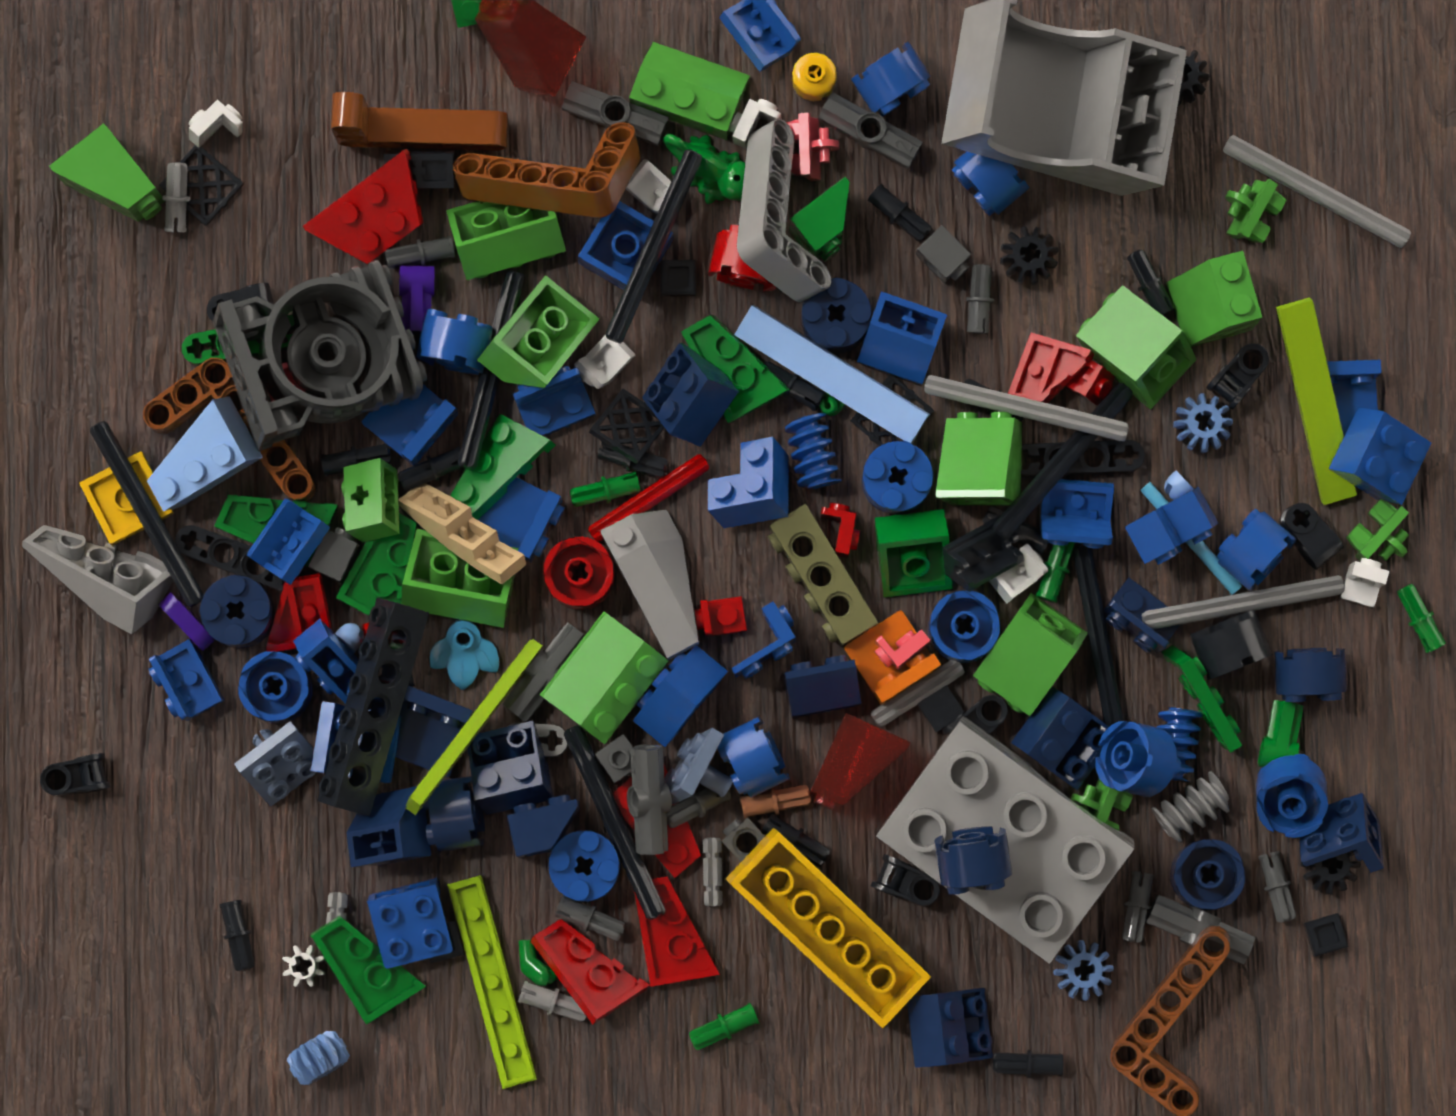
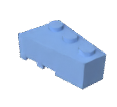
(204, 456)

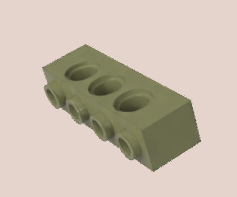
(802, 525)

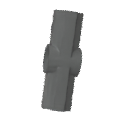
(594, 105)
(851, 118)
(526, 696)
(649, 799)
(1189, 923)

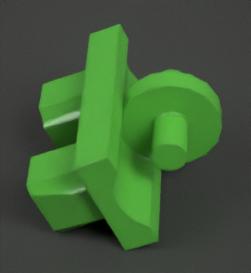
(1248, 207)
(1388, 518)
(1101, 799)

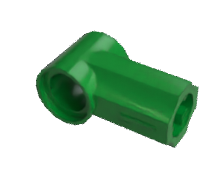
(1281, 732)

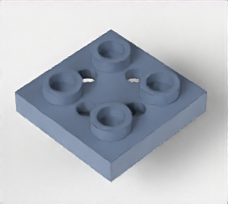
(277, 763)
(695, 767)

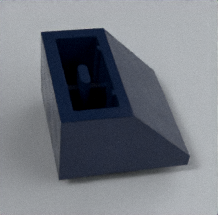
(689, 395)
(822, 687)
(1062, 737)
(509, 768)
(540, 829)
(389, 832)
(949, 1027)

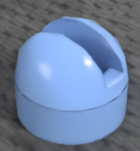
(1176, 485)
(351, 636)

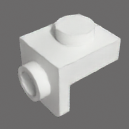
(207, 122)
(745, 123)
(648, 185)
(604, 362)
(1021, 576)
(1364, 582)

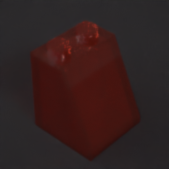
(530, 43)
(854, 760)

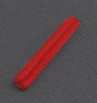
(653, 494)

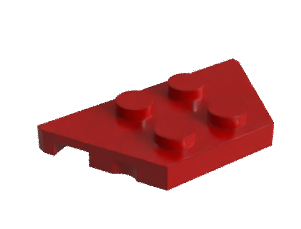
(372, 213)

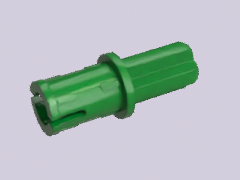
(605, 489)
(1057, 568)
(1421, 619)
(723, 1027)

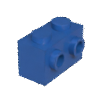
(327, 657)

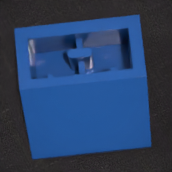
(901, 338)

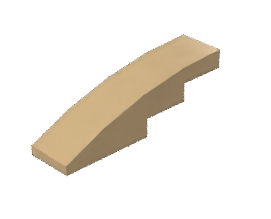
(461, 533)

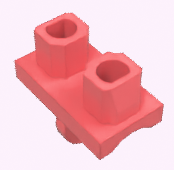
(813, 147)

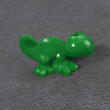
(718, 174)

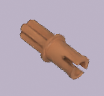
(775, 801)

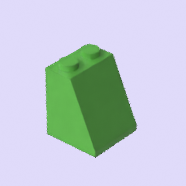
(109, 175)
(1215, 299)
(1137, 345)
(980, 460)
(1030, 655)

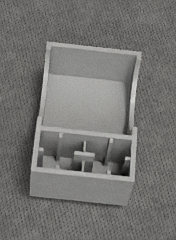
(1064, 99)
(1055, 846)

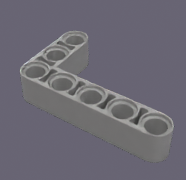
(764, 217)

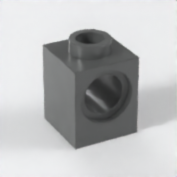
(944, 255)
(335, 555)
(616, 759)
(735, 829)

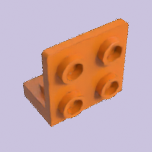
(889, 681)

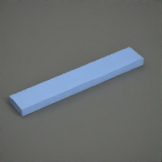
(831, 374)

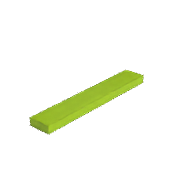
(1314, 396)
(472, 727)
(492, 982)

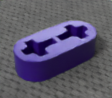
(186, 621)

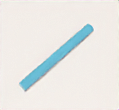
(1200, 548)

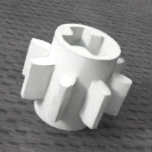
(294, 961)

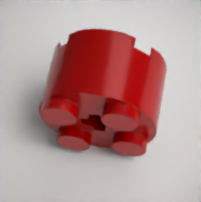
(730, 266)
(572, 554)

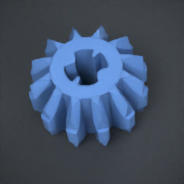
(1191, 425)
(1091, 978)
(318, 1057)

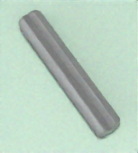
(917, 692)

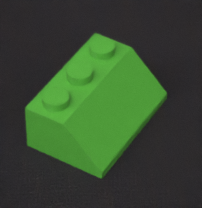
(689, 90)
(502, 236)
(538, 337)
(451, 587)
(604, 677)

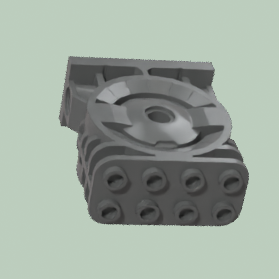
(357, 297)

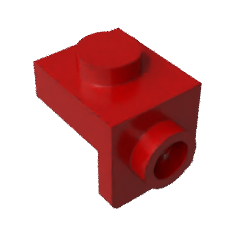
(847, 535)

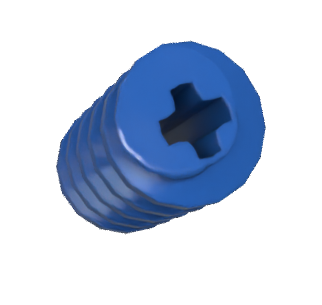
(811, 452)
(1179, 727)

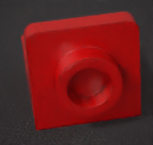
(1092, 382)
(721, 616)

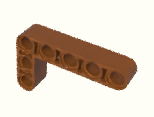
(411, 128)
(553, 186)
(206, 391)
(1165, 1018)

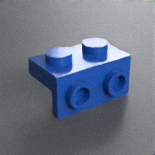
(761, 31)
(288, 541)
(185, 681)

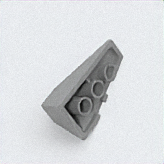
(656, 571)
(111, 582)

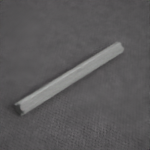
(1317, 191)
(1026, 408)
(1243, 602)

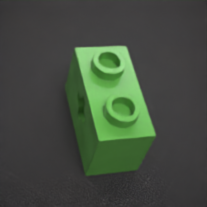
(371, 500)

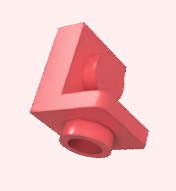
(908, 647)

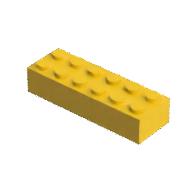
(828, 927)

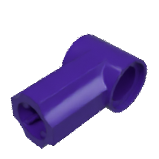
(416, 289)

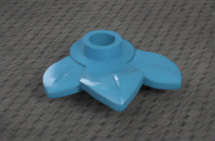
(464, 659)

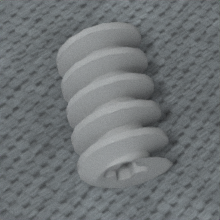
(1193, 807)

